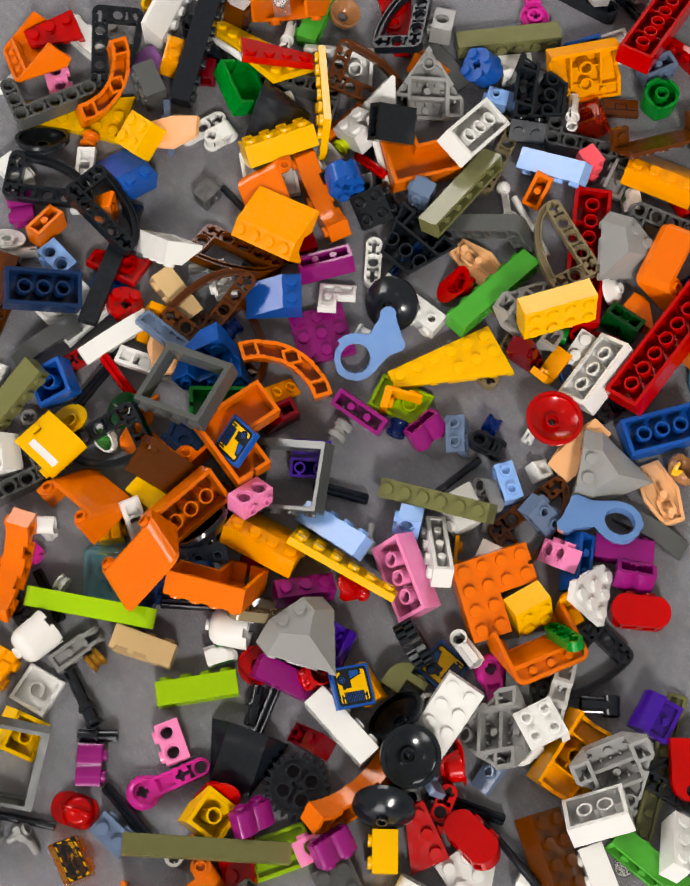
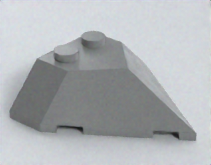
(430, 91)
(621, 247)
(506, 310)
(605, 470)
(302, 635)
(493, 731)
(614, 761)

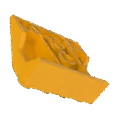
(587, 68)
(659, 179)
(275, 224)
(262, 542)
(552, 767)

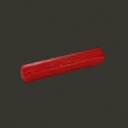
(371, 165)
(116, 373)

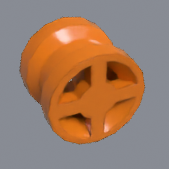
(89, 139)

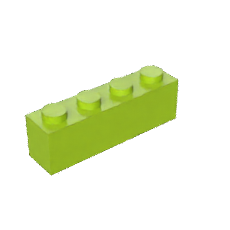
(197, 688)

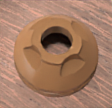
(349, 9)

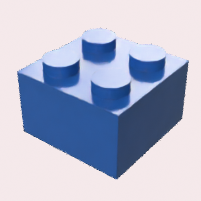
(59, 385)

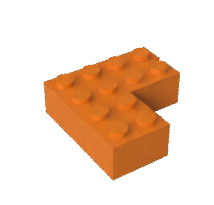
(419, 159)
(257, 410)
(216, 587)
(479, 588)

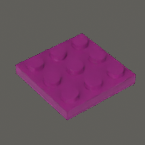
(318, 334)

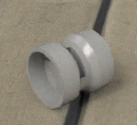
(340, 431)

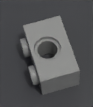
(441, 26)

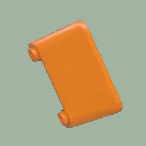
(28, 62)
(268, 177)
(92, 494)
(143, 560)
(536, 657)

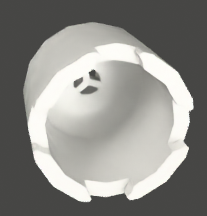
(227, 631)
(35, 638)

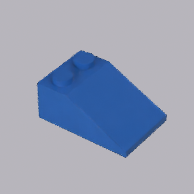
(131, 173)
(275, 297)

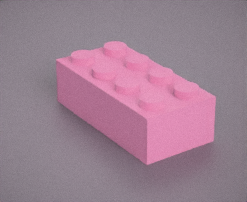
(404, 568)

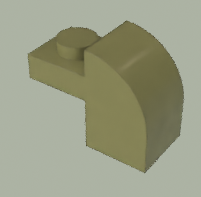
(401, 674)

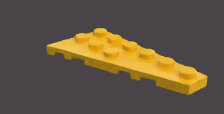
(275, 74)
(106, 127)

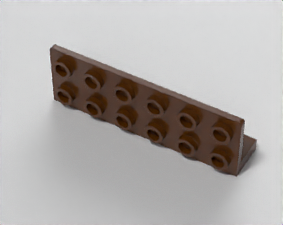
(647, 146)
(162, 466)

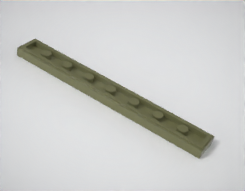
(650, 805)
(205, 848)

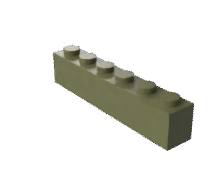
(510, 39)
(460, 193)
(438, 500)

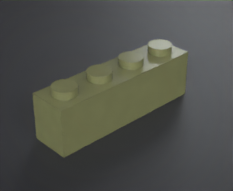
(20, 389)

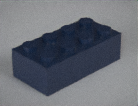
(41, 289)

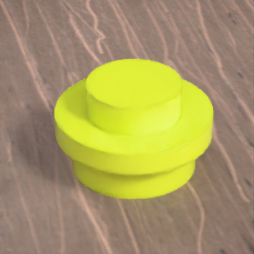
(342, 146)

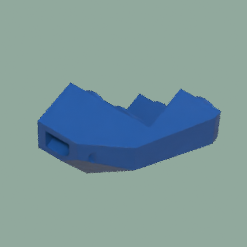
(216, 343)

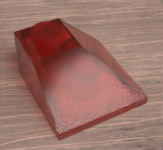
(592, 119)

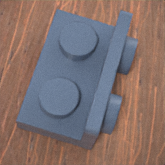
(457, 435)
(109, 832)

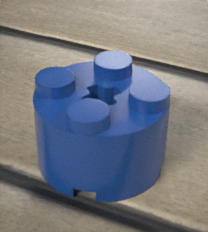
(482, 67)
(344, 179)

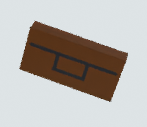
(620, 108)

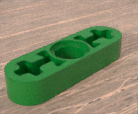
(564, 637)

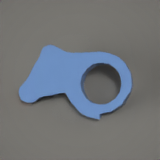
(381, 343)
(587, 513)

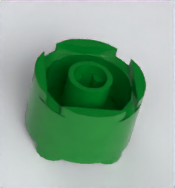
(659, 98)

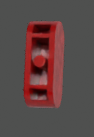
(639, 611)
(472, 839)

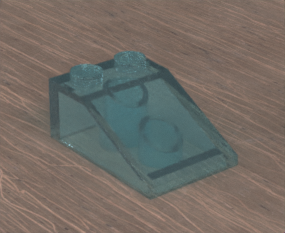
(94, 581)

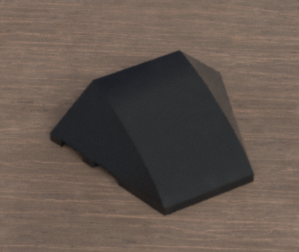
(536, 91)
(272, 109)
(404, 234)
(241, 755)

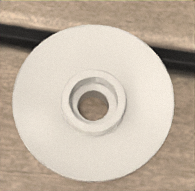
(11, 239)
(612, 291)

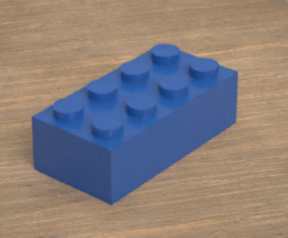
(655, 432)

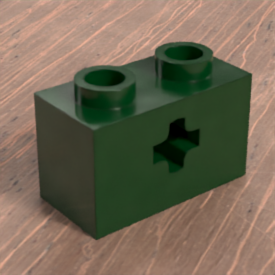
(622, 323)

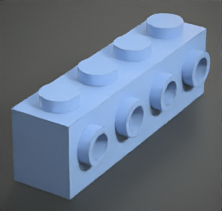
(558, 167)
(337, 532)

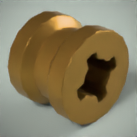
(95, 659)

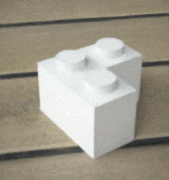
(355, 130)

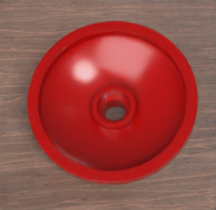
(560, 410)

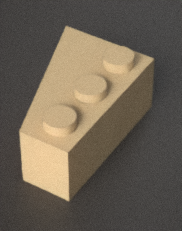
(168, 286)
(143, 646)

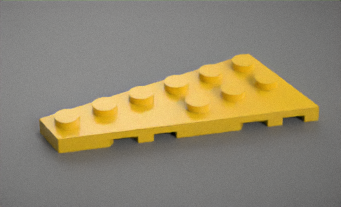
(322, 107)
(459, 361)
(336, 559)

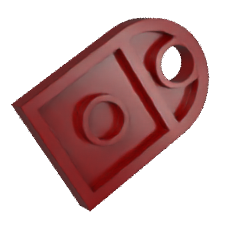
(679, 766)

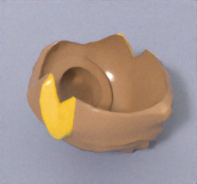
(680, 468)

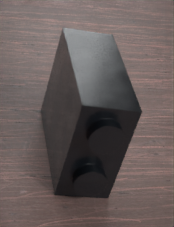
(392, 123)

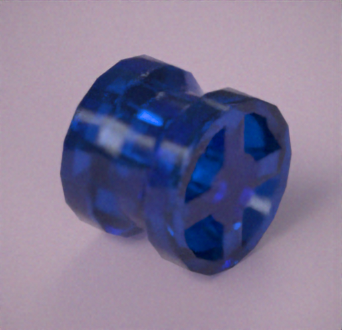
(233, 327)
(492, 425)
(396, 428)

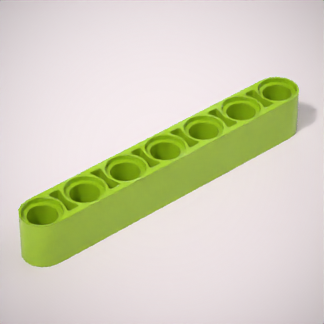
(89, 607)

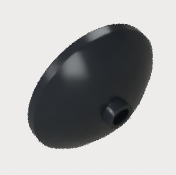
(42, 139)
(398, 295)
(207, 532)
(396, 711)
(423, 756)
(383, 807)

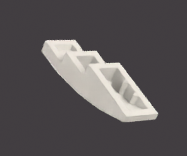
(111, 339)
(560, 688)

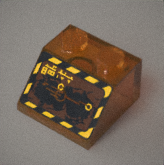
(72, 860)

